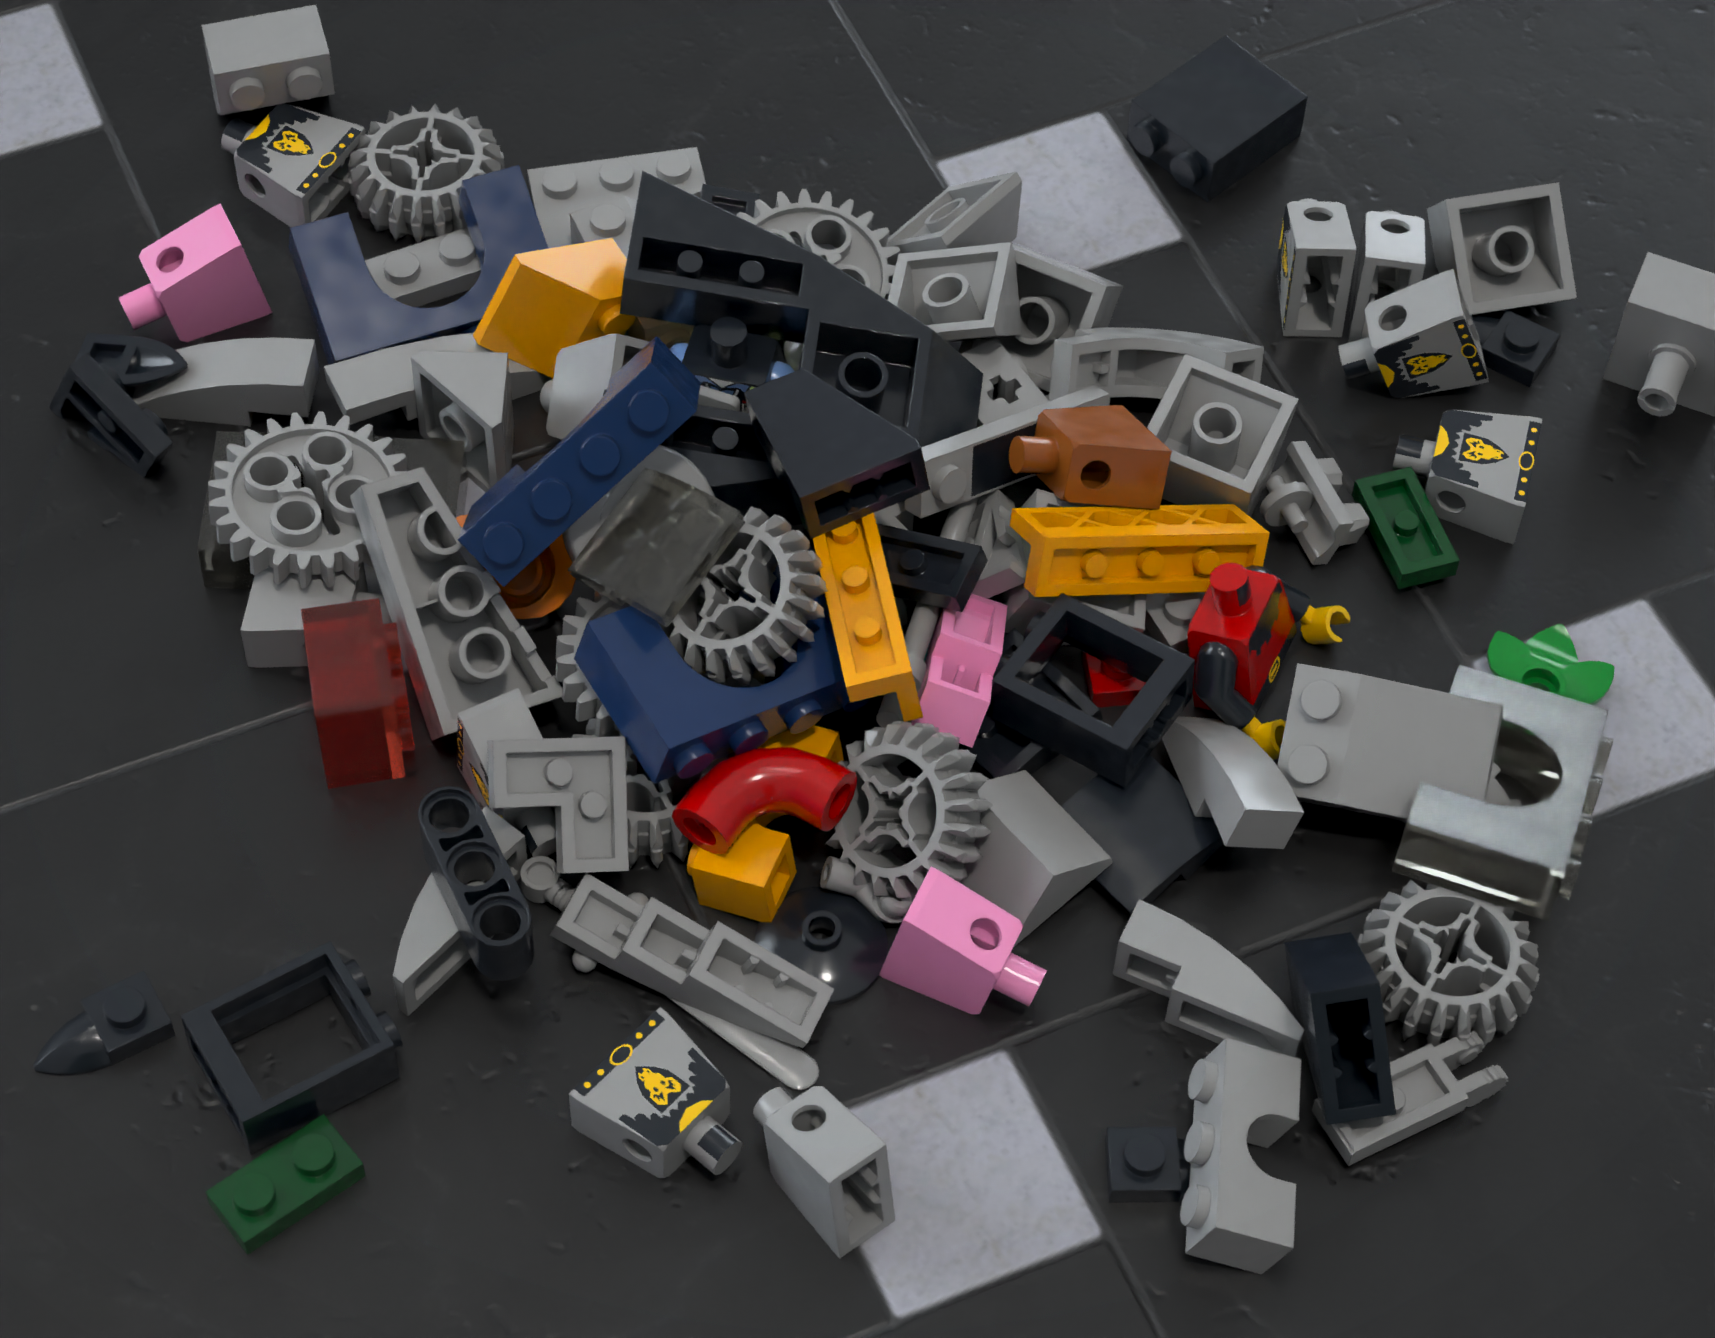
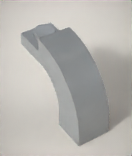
(1141, 359)

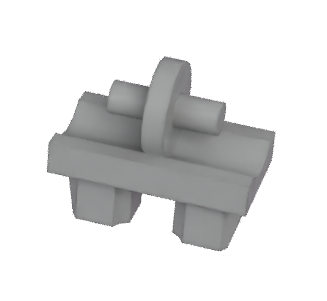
(1307, 500)

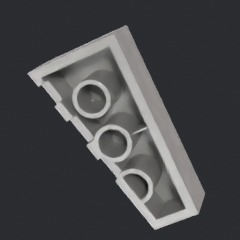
(446, 607)

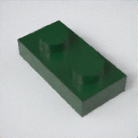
(1405, 528)
(285, 1184)

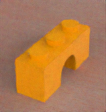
(760, 863)

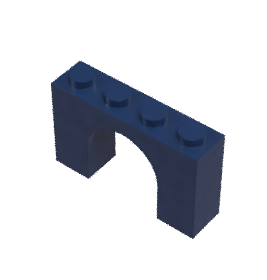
(360, 318)
(534, 507)
(686, 721)

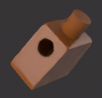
(1094, 457)

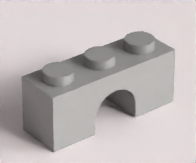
(1231, 1205)

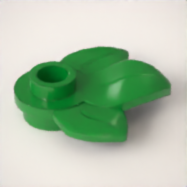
(1550, 664)

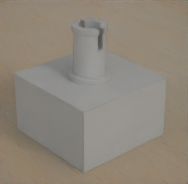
(1668, 338)

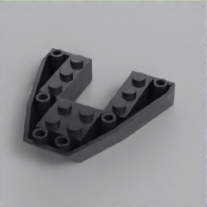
(707, 264)

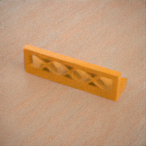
(1134, 548)
(866, 615)

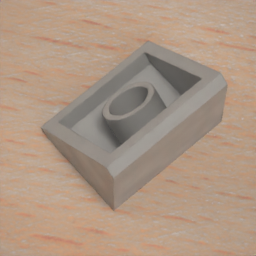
(965, 216)
(960, 291)
(468, 401)
(1034, 852)

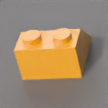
(555, 302)

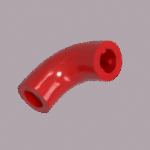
(759, 784)

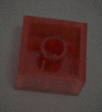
(357, 692)

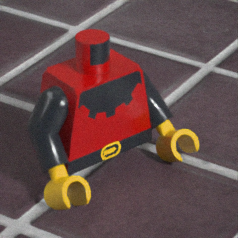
(1243, 639)

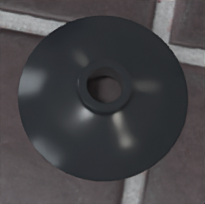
(846, 960)

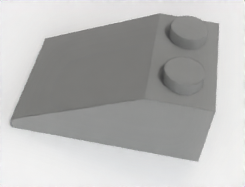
(1373, 740)

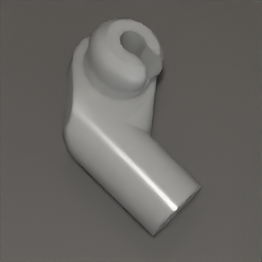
(840, 878)

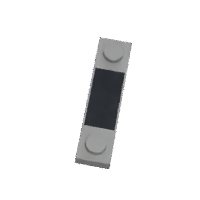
(979, 458)

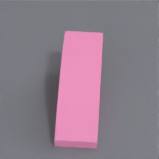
(962, 667)

